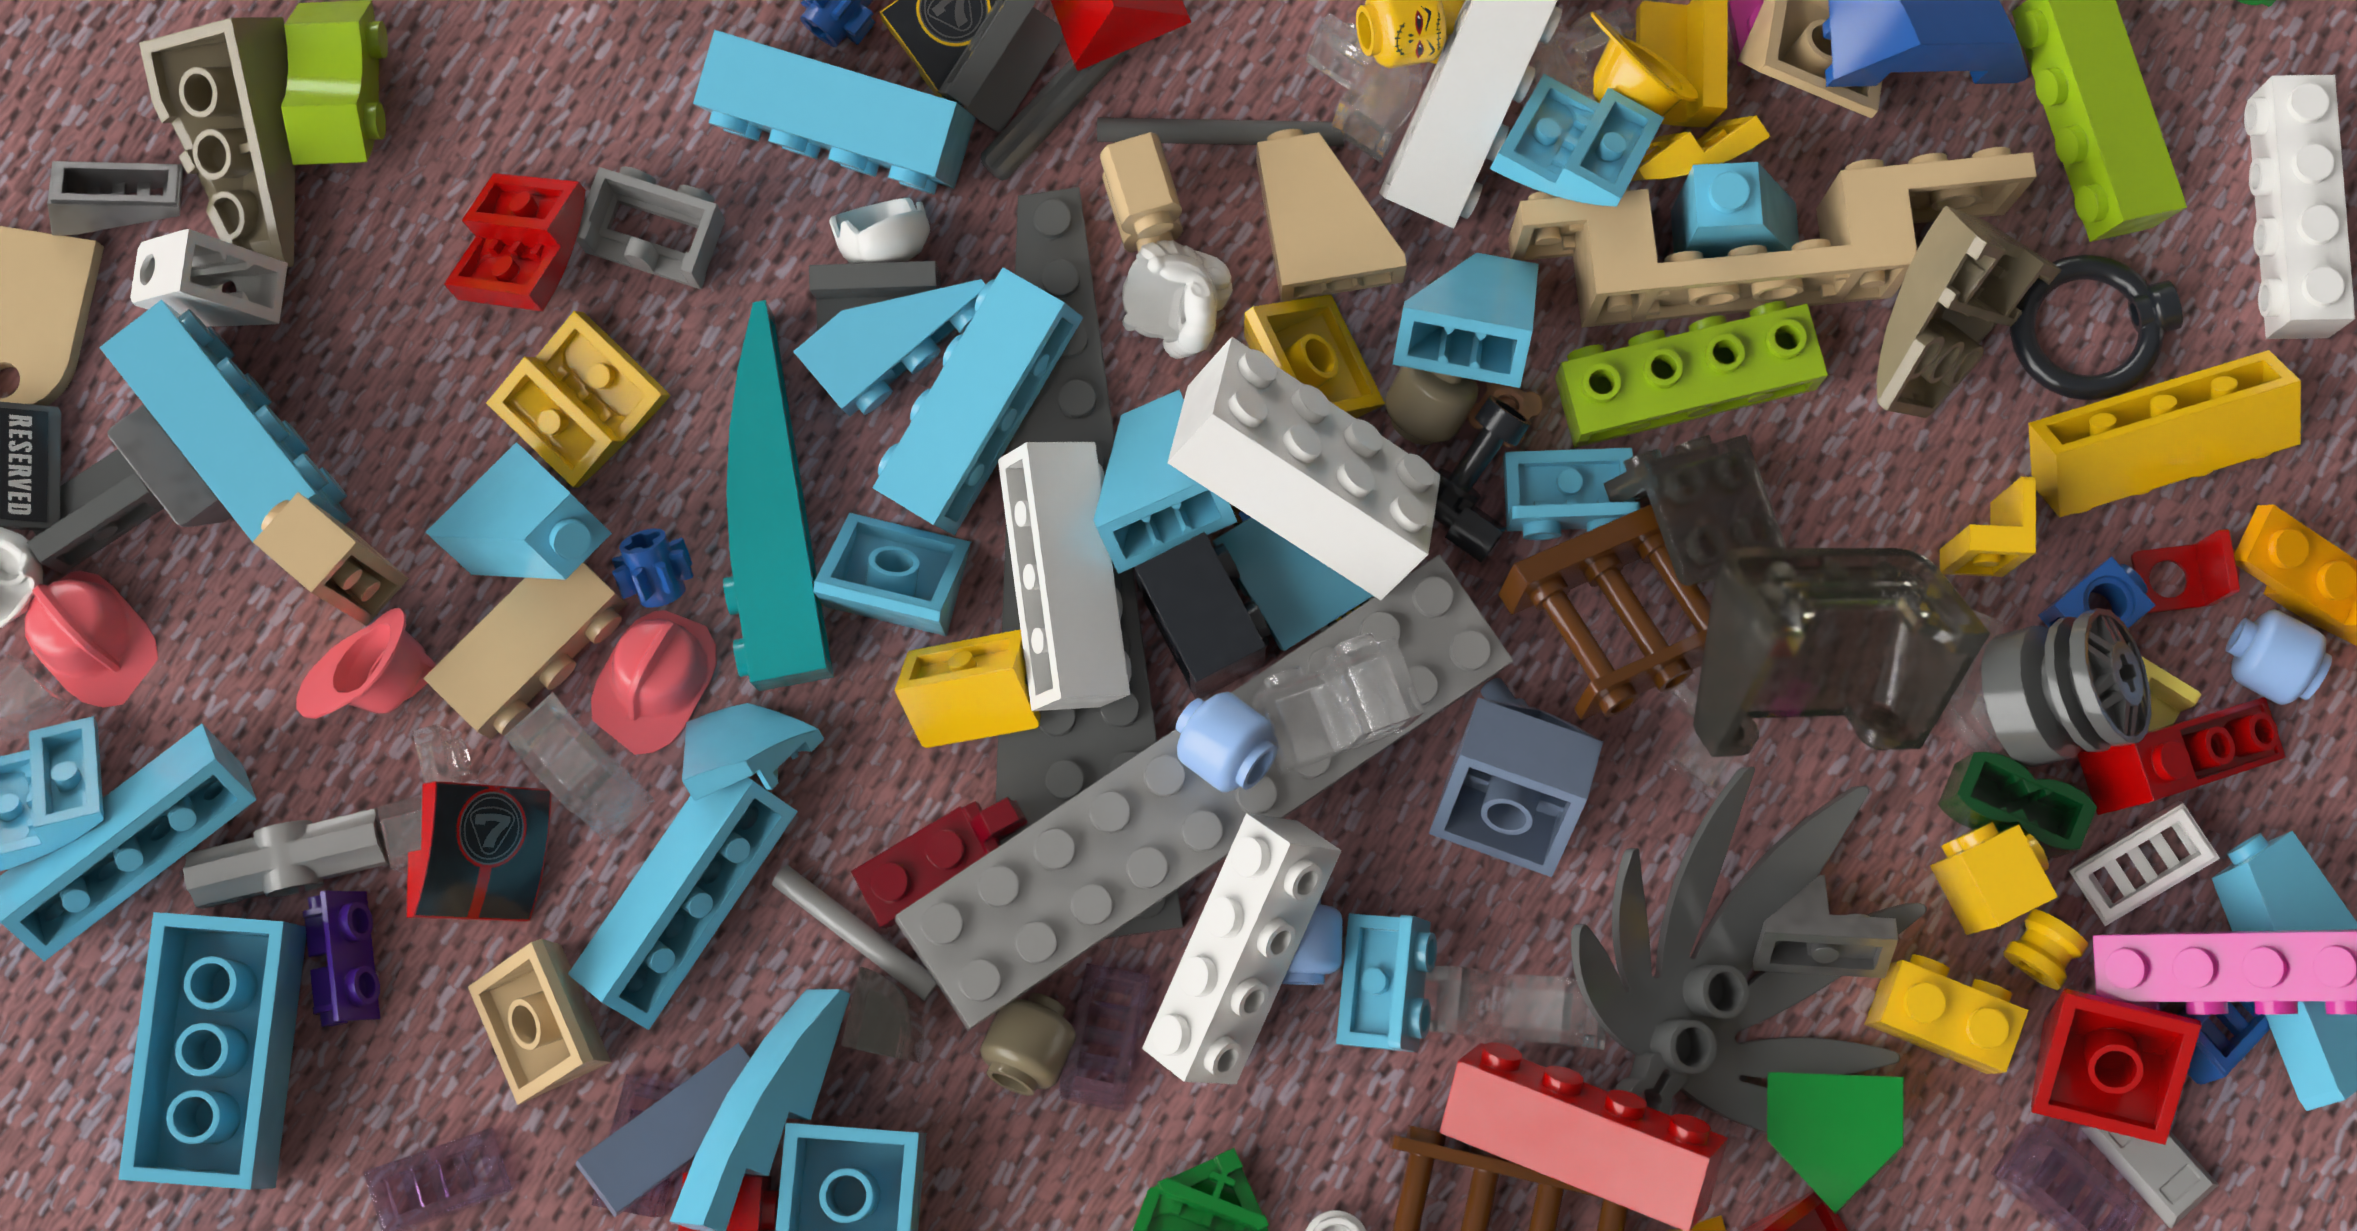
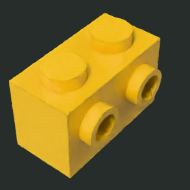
(1993, 876)
(1947, 1017)

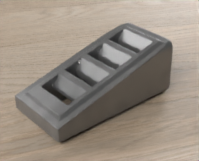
(93, 196)

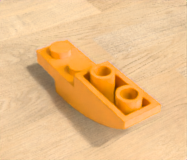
(2301, 571)

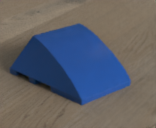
(1921, 36)

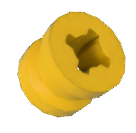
(2045, 949)

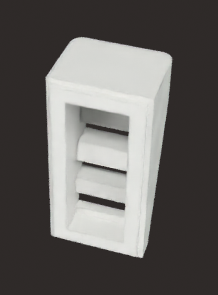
(2189, 833)

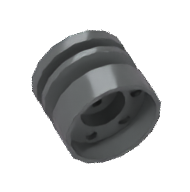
(2066, 688)

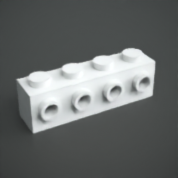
(1465, 106)
(2299, 207)
(1063, 577)
(1241, 949)

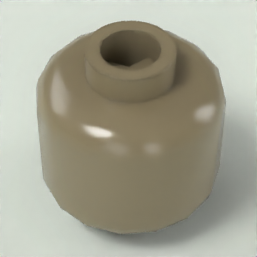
(1429, 404)
(1028, 1044)

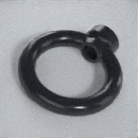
(2151, 310)

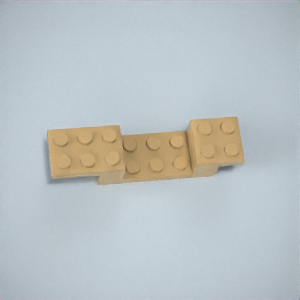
(1859, 256)

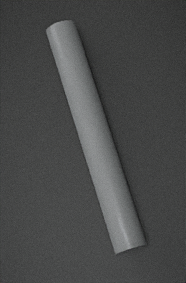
(855, 932)

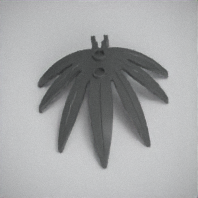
(1694, 1006)

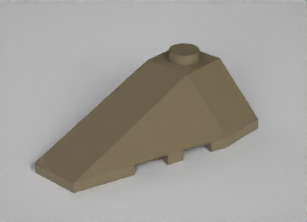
(224, 100)

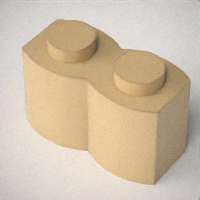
(1141, 191)

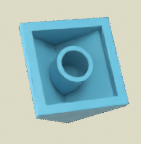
(893, 574)

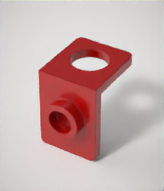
(2207, 568)

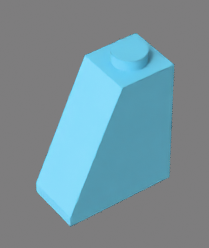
(1732, 208)
(1472, 321)
(1143, 498)
(518, 523)

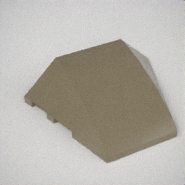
(1949, 301)

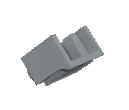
(639, 191)

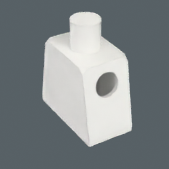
(189, 273)

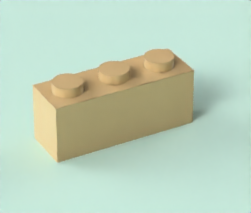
(329, 558)
(524, 647)

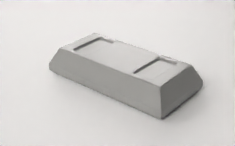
(2161, 1174)

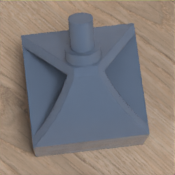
(1516, 782)

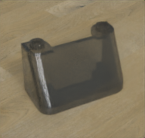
(1832, 636)

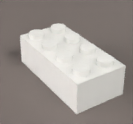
(1306, 469)

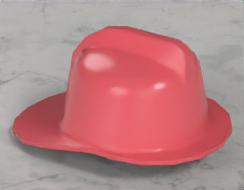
(90, 638)
(367, 670)
(654, 681)

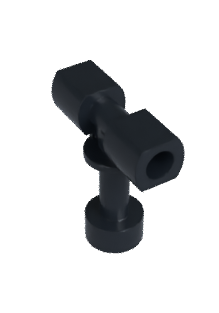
(1456, 498)

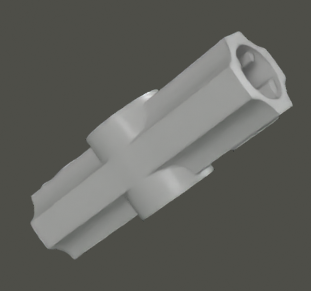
(285, 858)

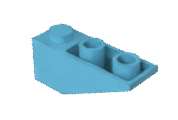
(877, 342)

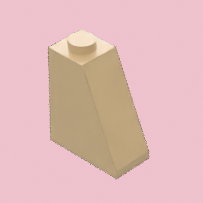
(1320, 222)

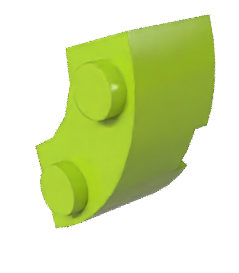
(333, 82)

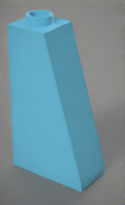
(2281, 889)

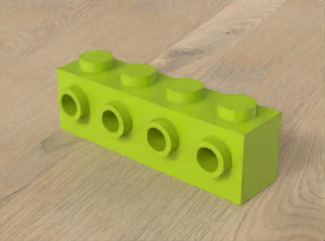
(2099, 115)
(1690, 373)

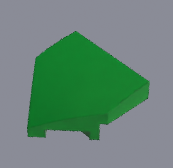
(1835, 1129)
(1203, 1199)

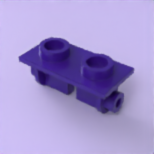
(341, 928)

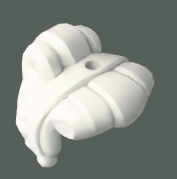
(1175, 296)

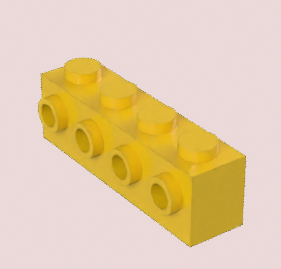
(2165, 433)

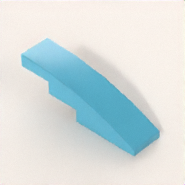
(774, 1085)

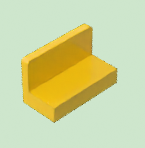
(1694, 43)
(2003, 543)
(967, 690)

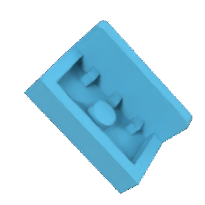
(1562, 490)
(1386, 982)

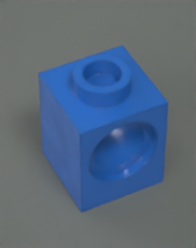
(2116, 582)

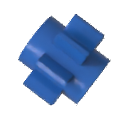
(838, 19)
(652, 568)

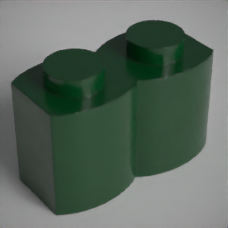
(2002, 791)

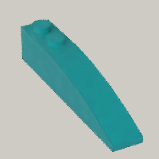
(769, 526)

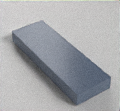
(660, 1137)

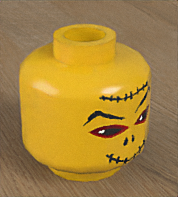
(1404, 30)

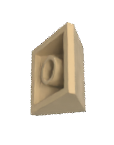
(1791, 48)
(538, 1021)

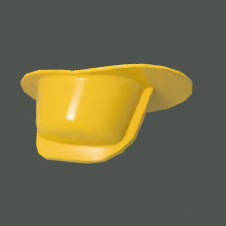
(1638, 74)

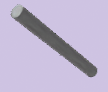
(1209, 130)

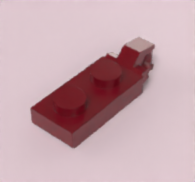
(934, 856)

